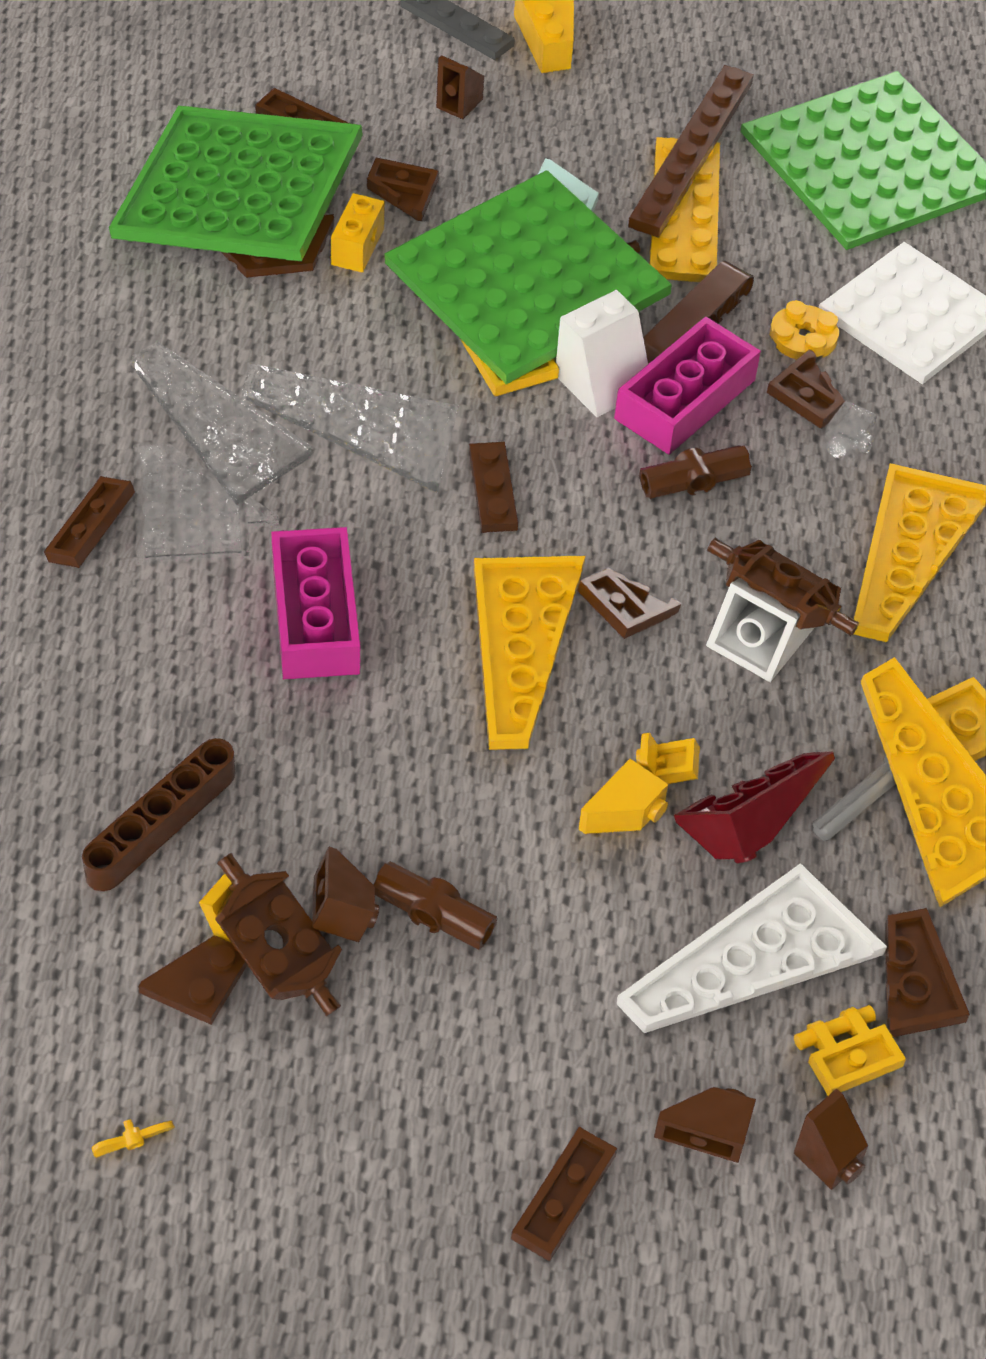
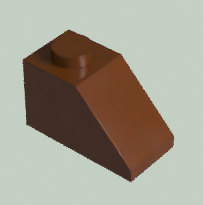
(458, 88)
(342, 898)
(709, 1122)
(832, 1142)

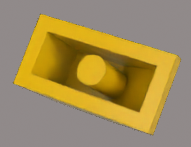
(625, 801)

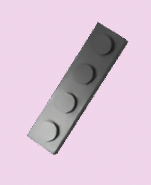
(462, 26)

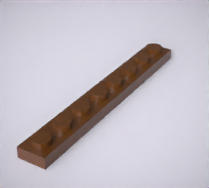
(690, 151)

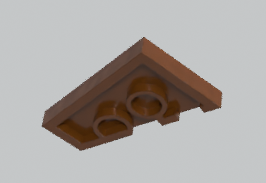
(919, 977)

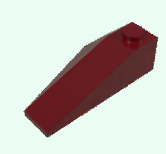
(756, 812)

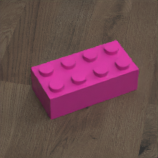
(687, 385)
(315, 603)

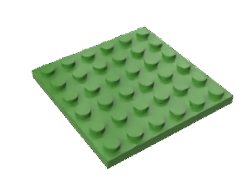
(870, 159)
(237, 183)
(519, 266)

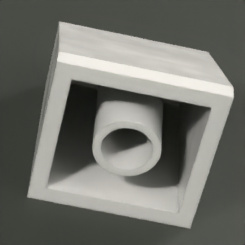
(600, 350)
(756, 631)

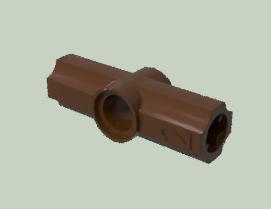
(695, 471)
(434, 905)

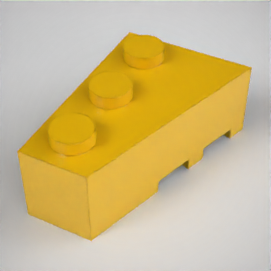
(548, 31)

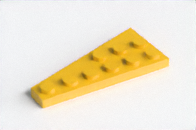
(913, 536)
(521, 626)
(935, 780)

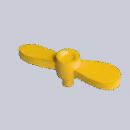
(131, 1138)

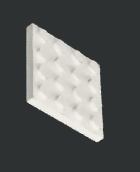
(910, 312)

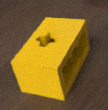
(357, 232)

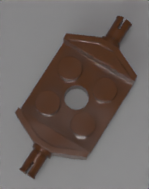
(787, 582)
(265, 904)

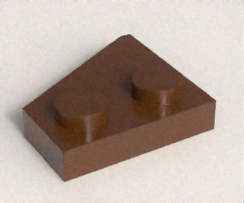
(403, 185)
(807, 390)

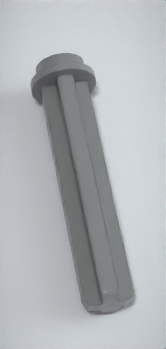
(854, 802)

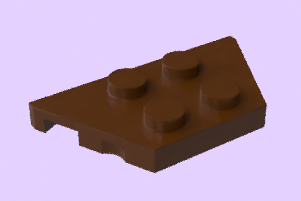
(263, 266)

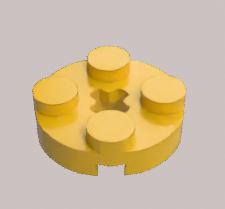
(797, 316)

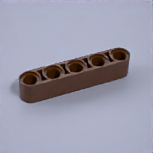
(710, 298)
(146, 826)

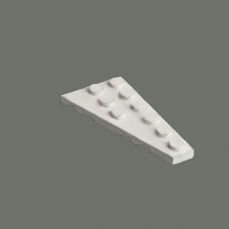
(765, 945)

